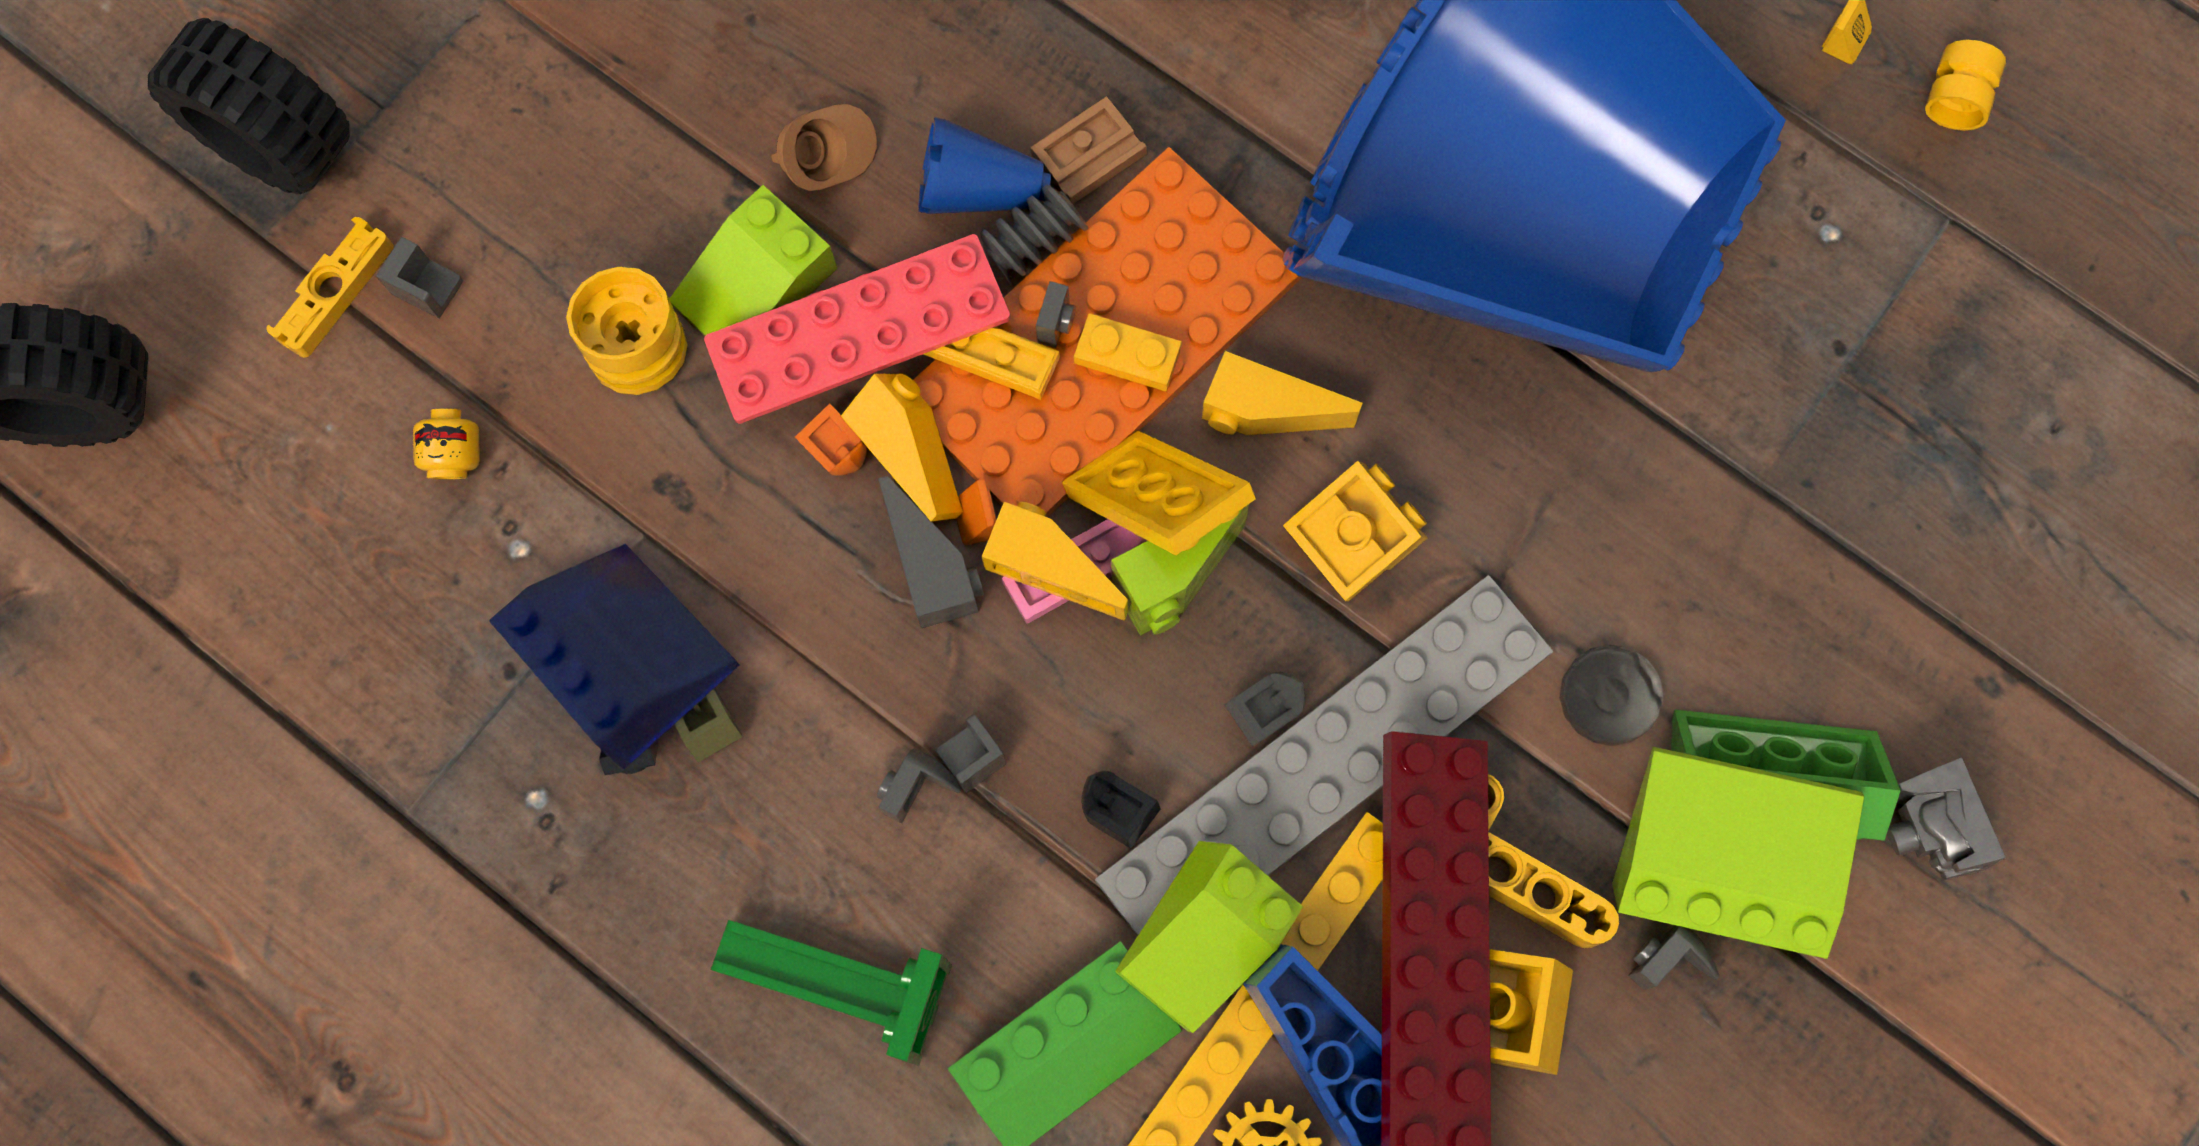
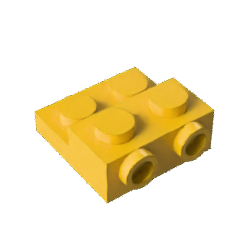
(1357, 529)

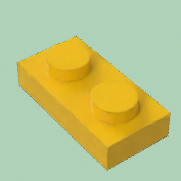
(1127, 352)

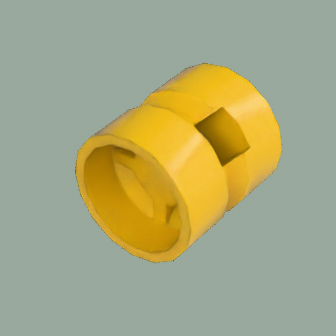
(1965, 85)

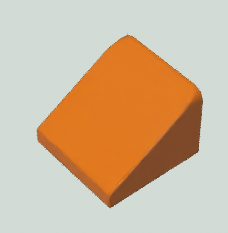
(978, 513)

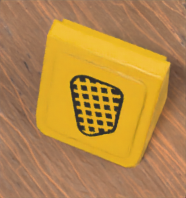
(1849, 32)

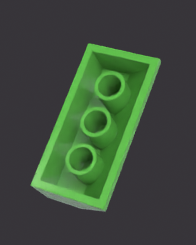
(1799, 750)
(1062, 1052)

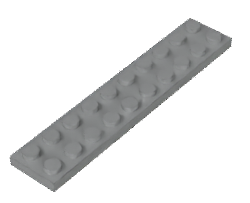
(1336, 751)

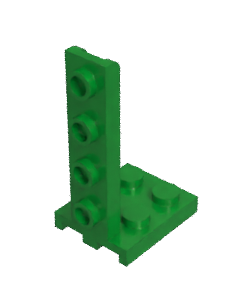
(898, 1002)

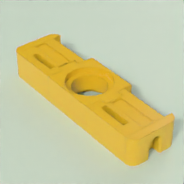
(313, 315)

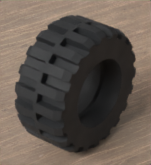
(249, 105)
(68, 377)

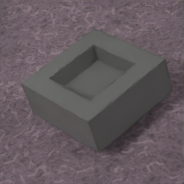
(1055, 315)

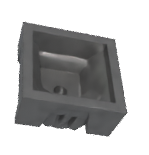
(1945, 821)

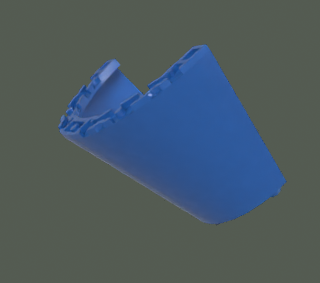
(1543, 173)

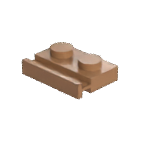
(1089, 150)

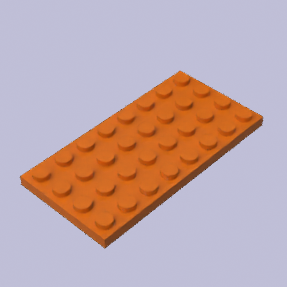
(1154, 258)

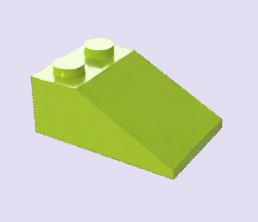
(753, 265)
(1165, 584)
(1208, 934)

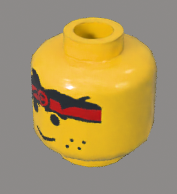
(446, 445)

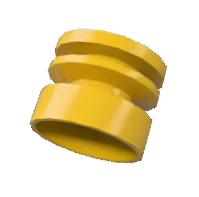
(624, 308)

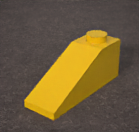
(1267, 401)
(906, 441)
(1041, 555)

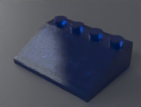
(615, 650)

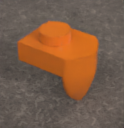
(833, 443)

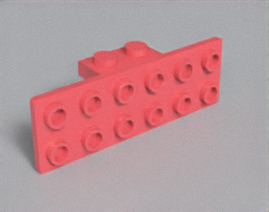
(856, 328)

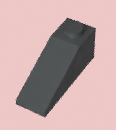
(932, 564)

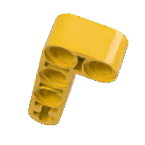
(1528, 871)

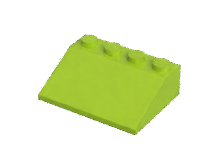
(1739, 852)

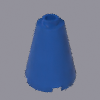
(976, 173)

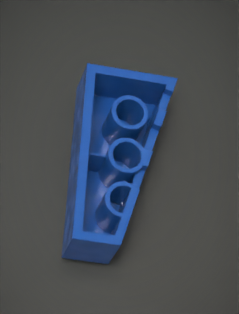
(1326, 1043)

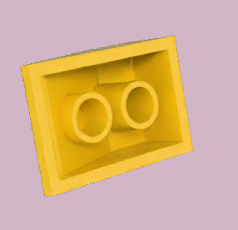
(1527, 1010)

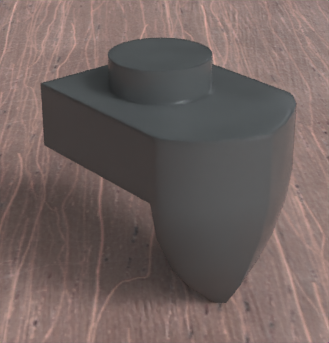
(1268, 705)
(901, 788)
(1659, 957)

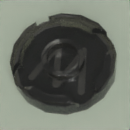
(1611, 695)

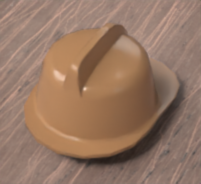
(826, 147)

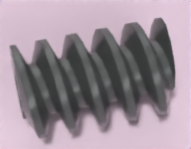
(1032, 231)

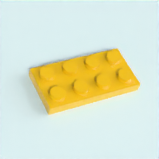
(1159, 492)

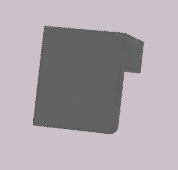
(417, 279)
(971, 755)

